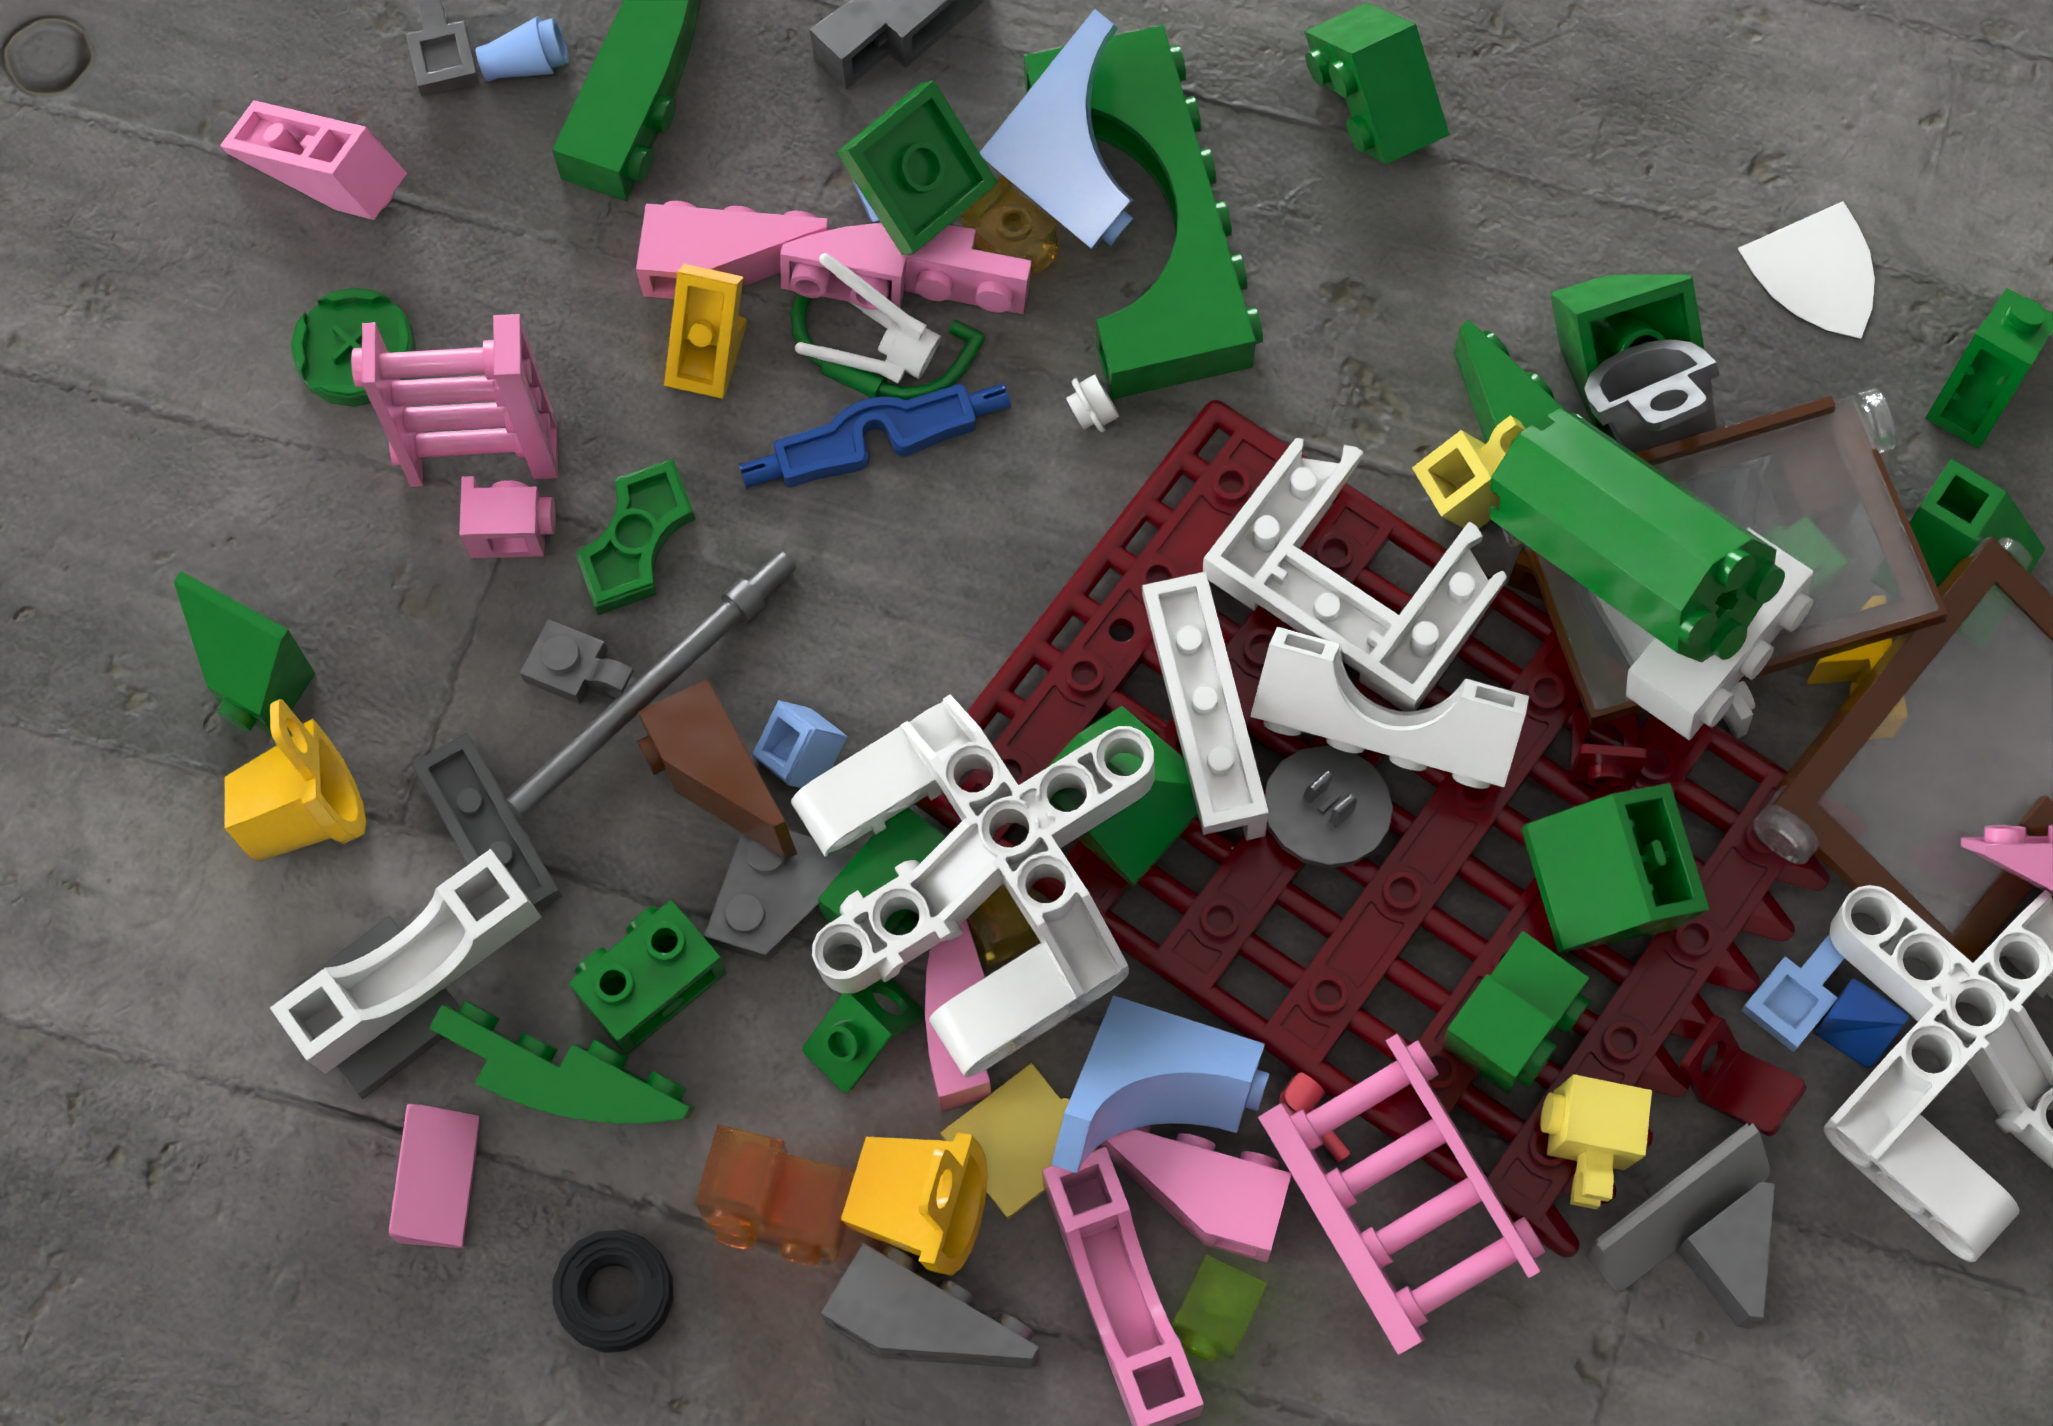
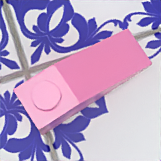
(317, 156)

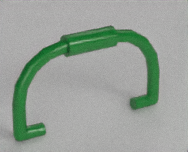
(875, 385)

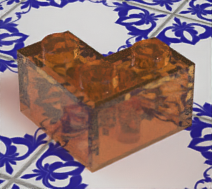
(770, 1197)

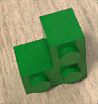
(1383, 76)
(1514, 1012)

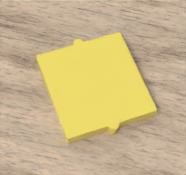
(1018, 1136)

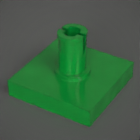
(917, 167)

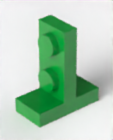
(1992, 368)

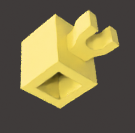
(1461, 472)
(1600, 1128)

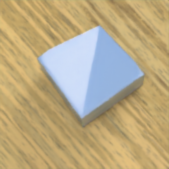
(798, 744)

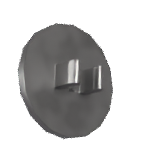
(1328, 807)

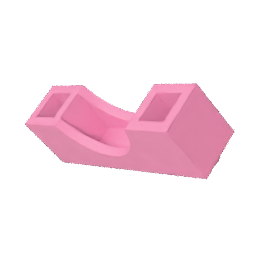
(1121, 1293)

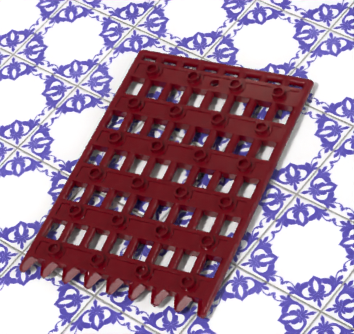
(1435, 847)

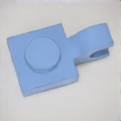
(1794, 997)

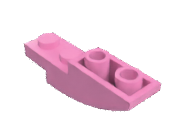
(938, 271)

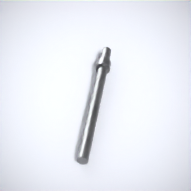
(738, 604)

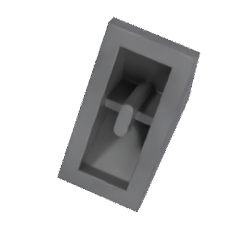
(1733, 1255)

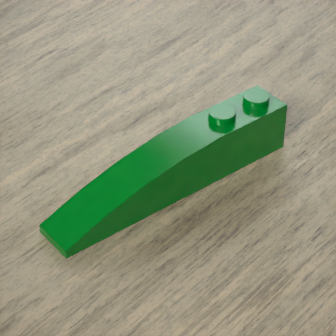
(627, 96)

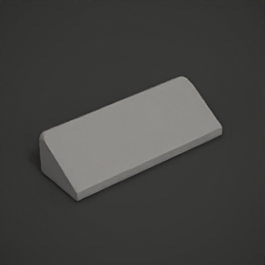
(1680, 1209)

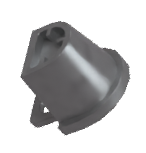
(1654, 393)

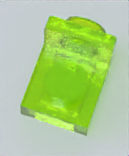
(1217, 1310)

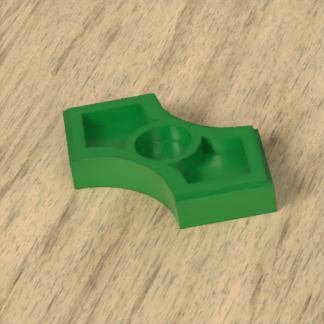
(623, 558)

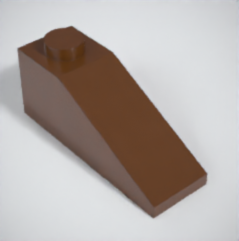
(710, 765)

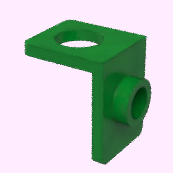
(858, 1032)

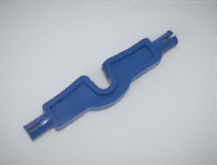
(841, 444)

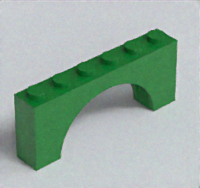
(1195, 312)

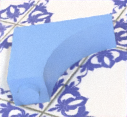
(1051, 143)
(1154, 1072)

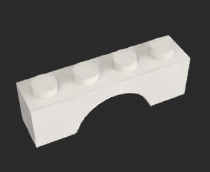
(1465, 735)
(361, 999)

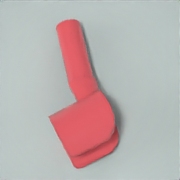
(1305, 1094)

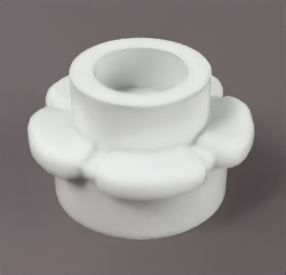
(1092, 403)

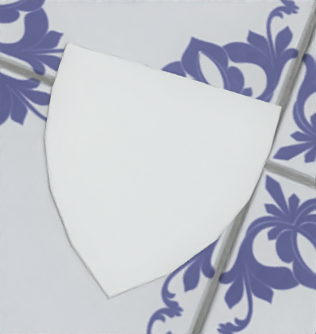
(1818, 270)

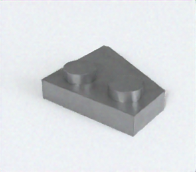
(771, 895)

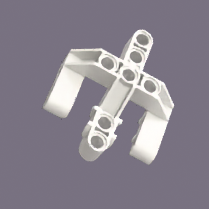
(1076, 950)
(1882, 1120)

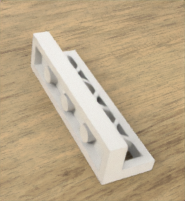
(1206, 705)

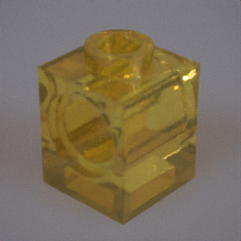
(1001, 928)

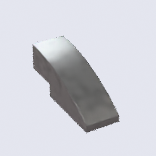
(868, 30)

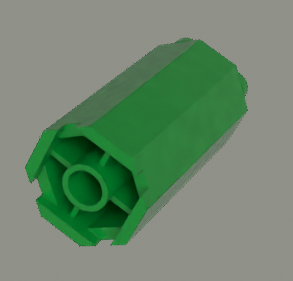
(1634, 537)

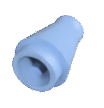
(525, 51)

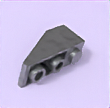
(909, 1318)

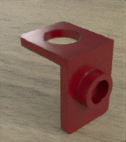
(1605, 764)
(1740, 1082)

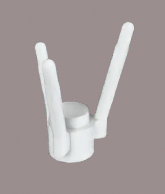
(905, 342)

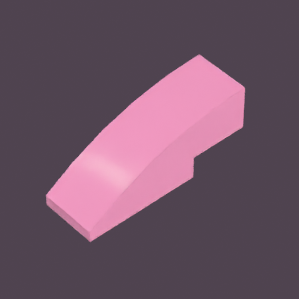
(950, 971)

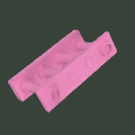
(509, 380)
(1371, 1250)

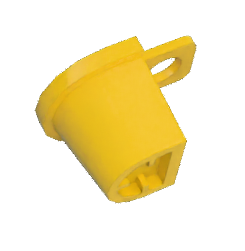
(292, 792)
(920, 1197)

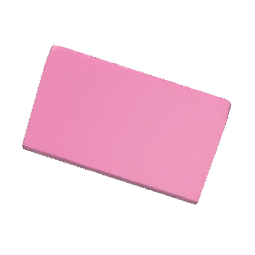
(434, 1177)

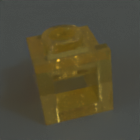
(1000, 211)

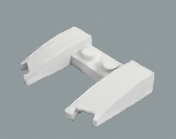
(1394, 653)

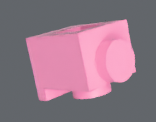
(504, 519)

